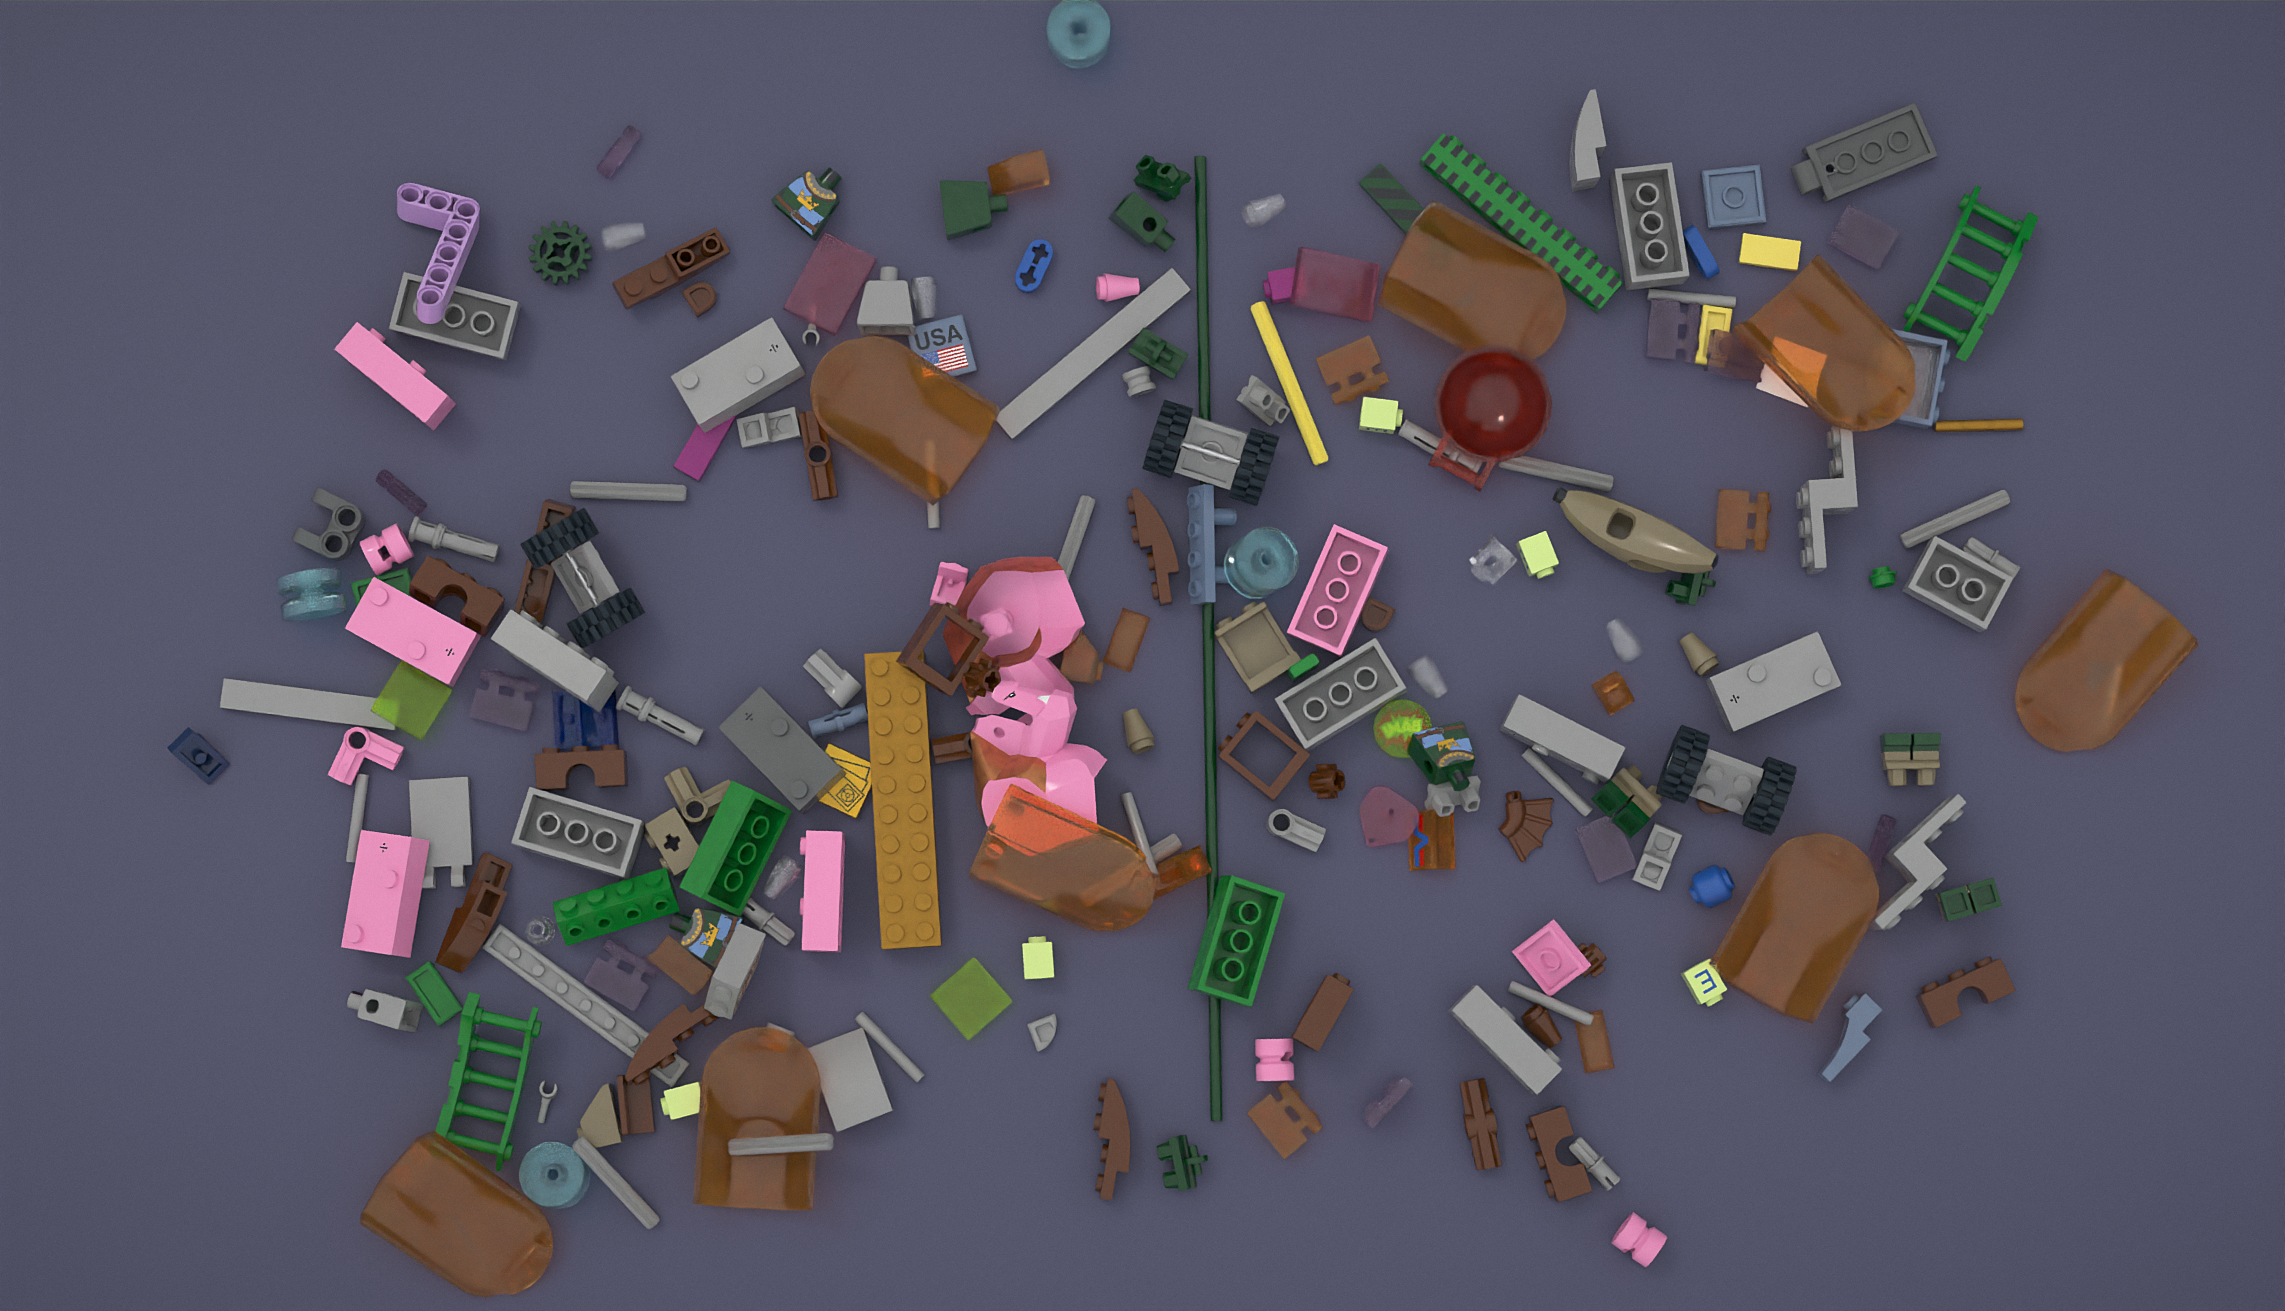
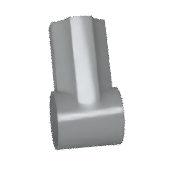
(837, 682)
(1298, 830)

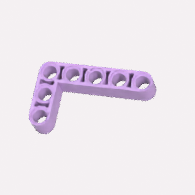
(459, 221)

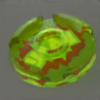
(1397, 723)

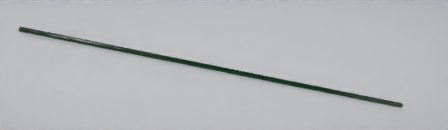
(1208, 629)

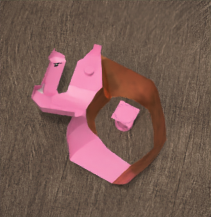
(1027, 616)
(1033, 756)

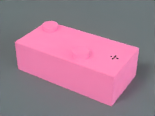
(394, 375)
(1337, 590)
(413, 632)
(823, 890)
(385, 893)

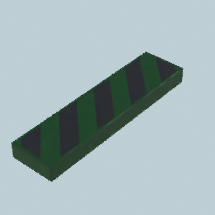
(1391, 197)

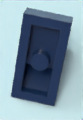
(198, 755)

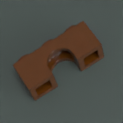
(438, 580)
(555, 767)
(1940, 1001)
(1547, 1130)

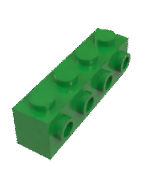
(616, 906)

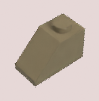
(601, 1120)

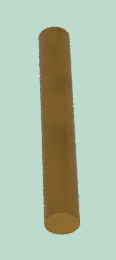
(1978, 425)

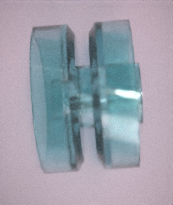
(1078, 49)
(1261, 562)
(311, 594)
(537, 1171)

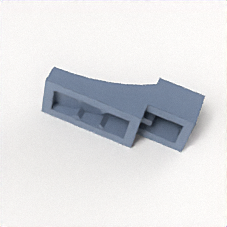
(1858, 1015)

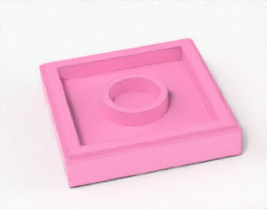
(1551, 958)

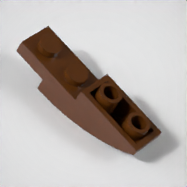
(671, 269)
(1153, 534)
(476, 917)
(659, 1045)
(1114, 1126)

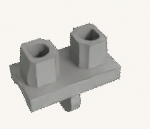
(1263, 402)
(1444, 798)

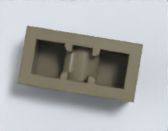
(672, 824)

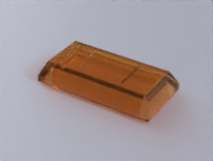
(1126, 640)
(1594, 1044)

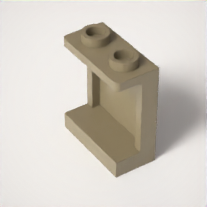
(1256, 646)

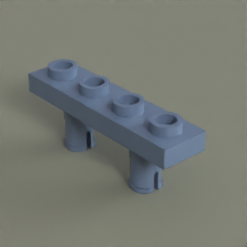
(1202, 543)

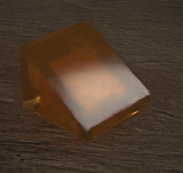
(1613, 692)

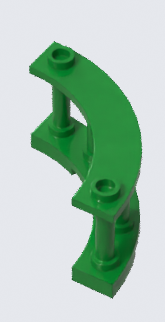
(1995, 280)
(463, 1073)

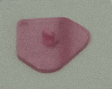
(1382, 825)

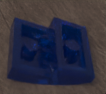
(582, 725)

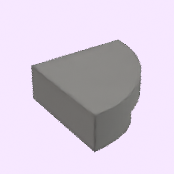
(1043, 1031)

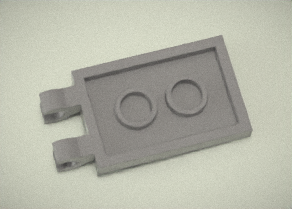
(443, 816)

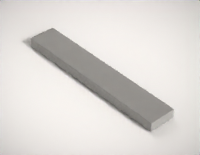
(301, 703)

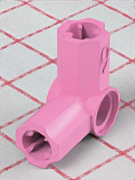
(376, 749)

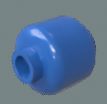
(1712, 886)

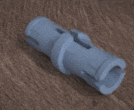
(838, 720)

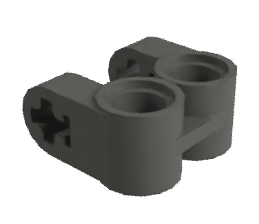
(335, 529)

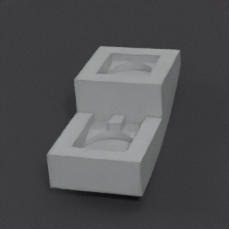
(769, 428)
(1657, 856)

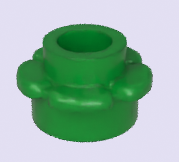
(1882, 577)

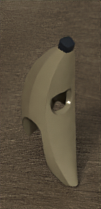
(1634, 534)

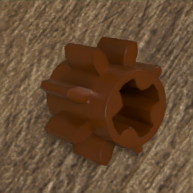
(982, 677)
(1326, 781)
(1594, 957)

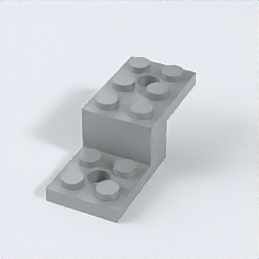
(1826, 498)
(1917, 863)

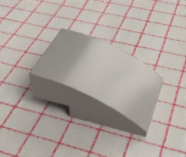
(1587, 145)
(850, 1079)

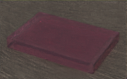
(829, 284)
(1334, 284)

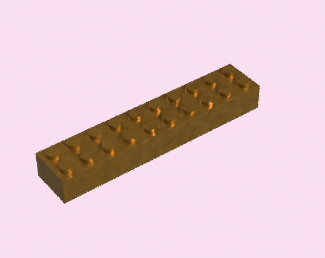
(902, 804)

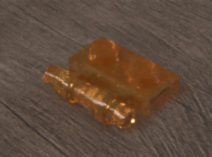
(1348, 361)
(1732, 520)
(1276, 1123)

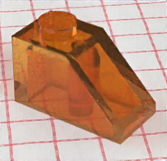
(1019, 173)
(1081, 662)
(1181, 871)

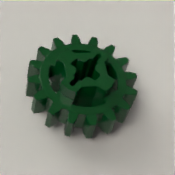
(569, 246)

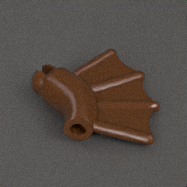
(1525, 822)

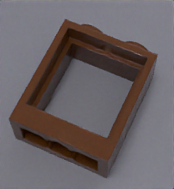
(909, 655)
(1285, 776)
(1323, 1011)

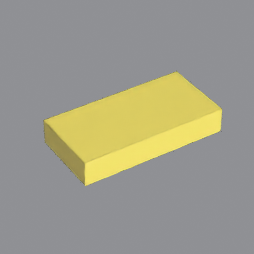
(1769, 252)
(1712, 318)

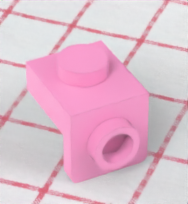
(949, 583)

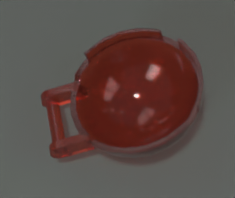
(1490, 409)

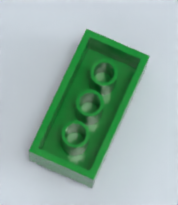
(735, 848)
(1236, 941)

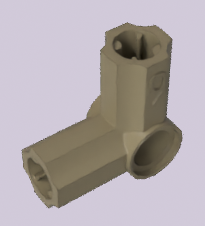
(687, 794)

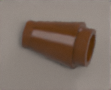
(1540, 1024)

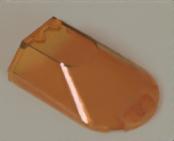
(1473, 286)
(1833, 350)
(901, 414)
(2100, 665)
(1063, 864)
(1800, 925)
(755, 1088)
(460, 1220)

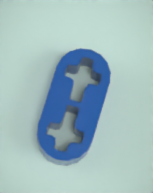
(1700, 253)
(1027, 263)

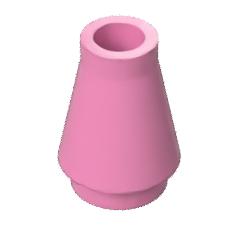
(1114, 287)

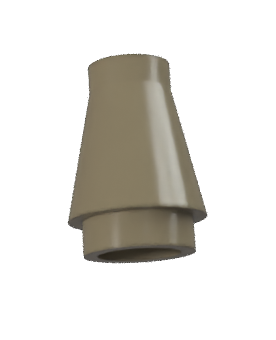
(1699, 655)
(1138, 734)

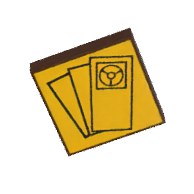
(853, 789)

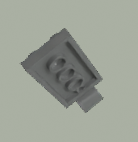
(1865, 154)

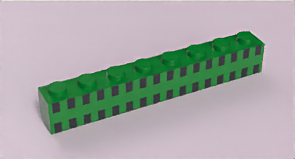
(1519, 221)

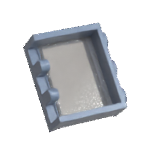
(1929, 358)

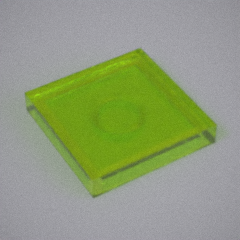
(411, 700)
(971, 998)

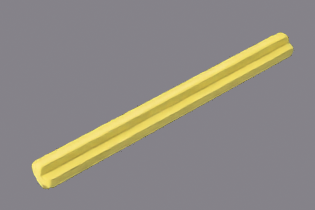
(1289, 383)

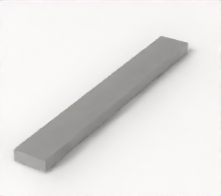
(1092, 353)
(575, 998)

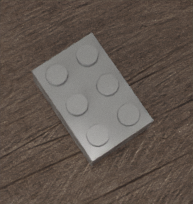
(1957, 584)

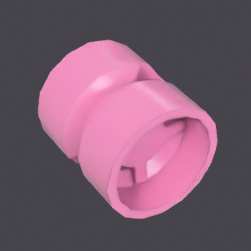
(396, 544)
(1274, 1059)
(1639, 1240)

